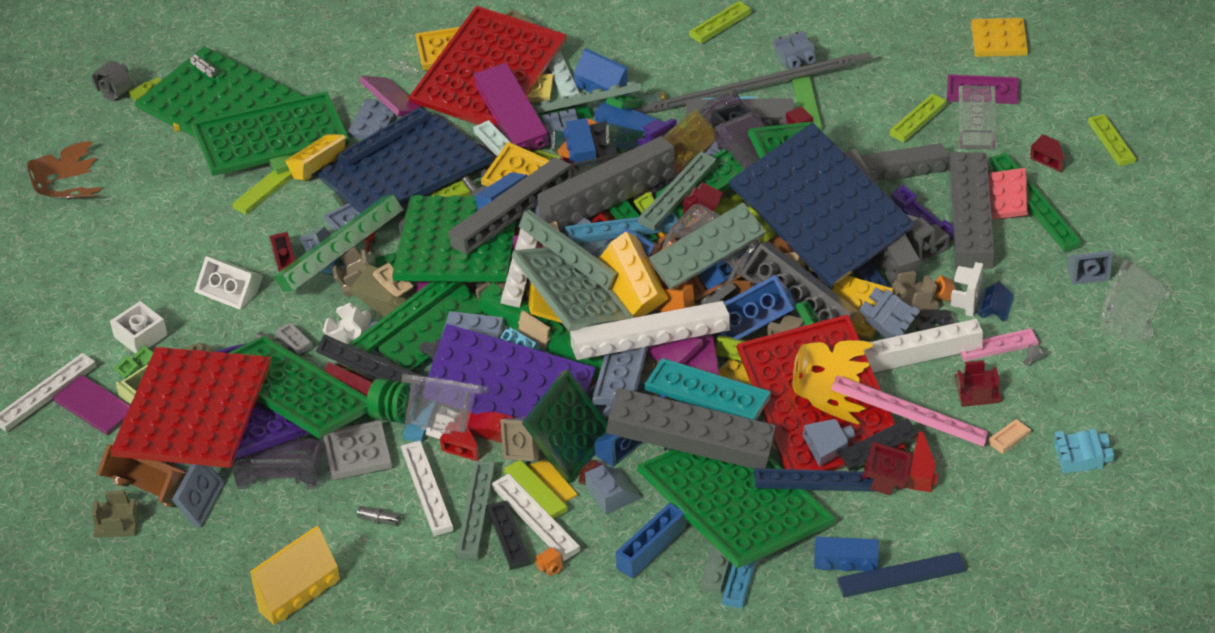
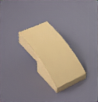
(384, 277)

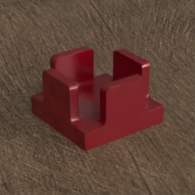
(977, 385)
(887, 467)

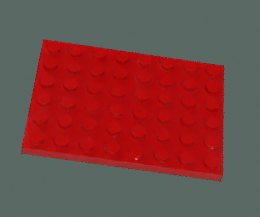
(480, 44)
(770, 367)
(191, 407)

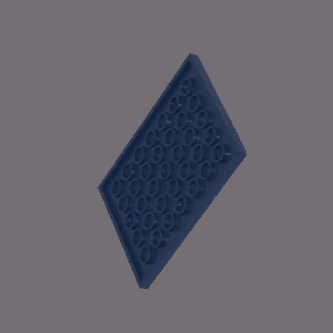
(407, 166)
(821, 204)

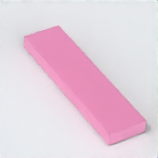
(1002, 344)

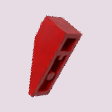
(487, 425)
(922, 467)

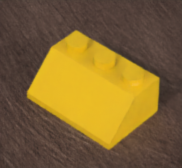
(315, 156)

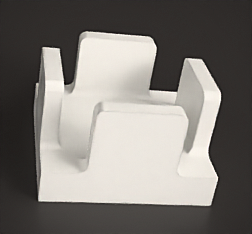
(973, 278)
(351, 326)

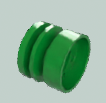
(388, 400)

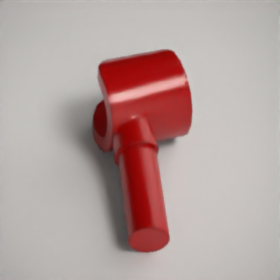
(369, 239)

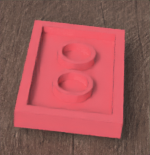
(1008, 193)

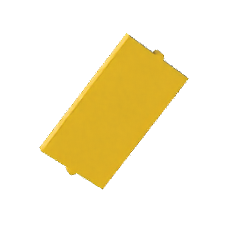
(553, 480)

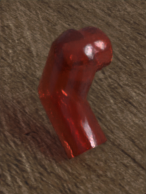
(589, 466)

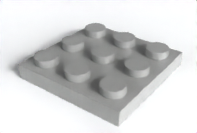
(357, 450)

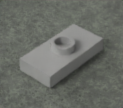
(294, 339)

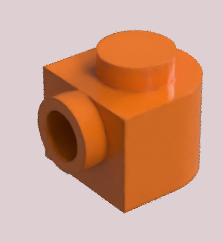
(944, 288)
(549, 561)

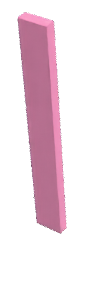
(910, 410)

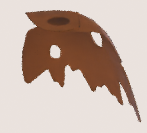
(65, 168)

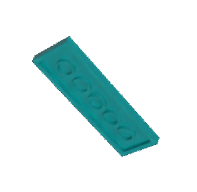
(707, 390)

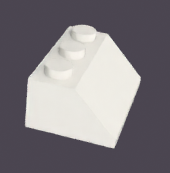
(227, 282)

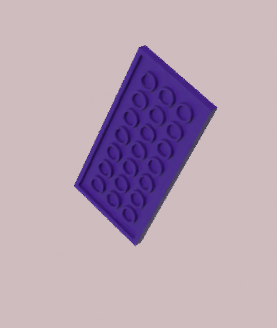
(512, 372)

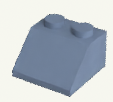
(1089, 267)
(610, 488)

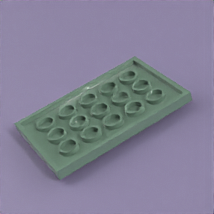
(569, 292)

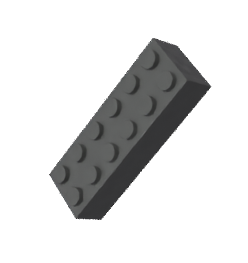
(803, 286)

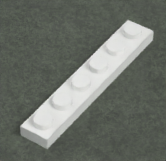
(516, 277)
(45, 391)
(427, 488)
(535, 517)

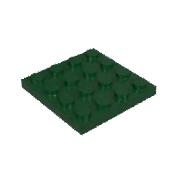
(566, 425)

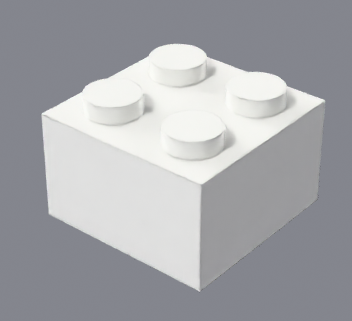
(138, 327)

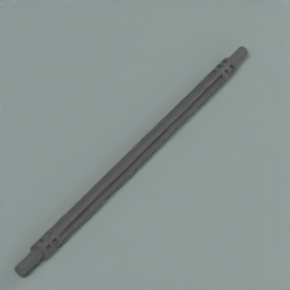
(756, 82)

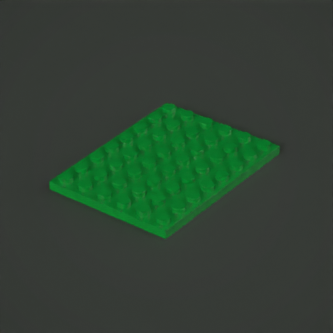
(194, 96)
(427, 250)
(729, 509)

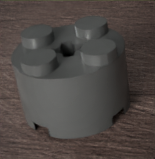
(112, 80)

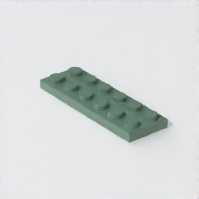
(706, 246)

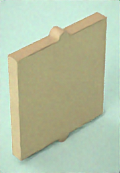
(534, 330)

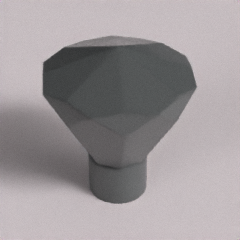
(1033, 354)

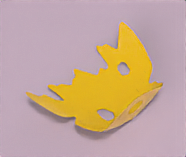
(818, 386)

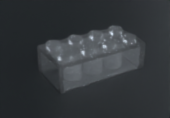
(976, 117)

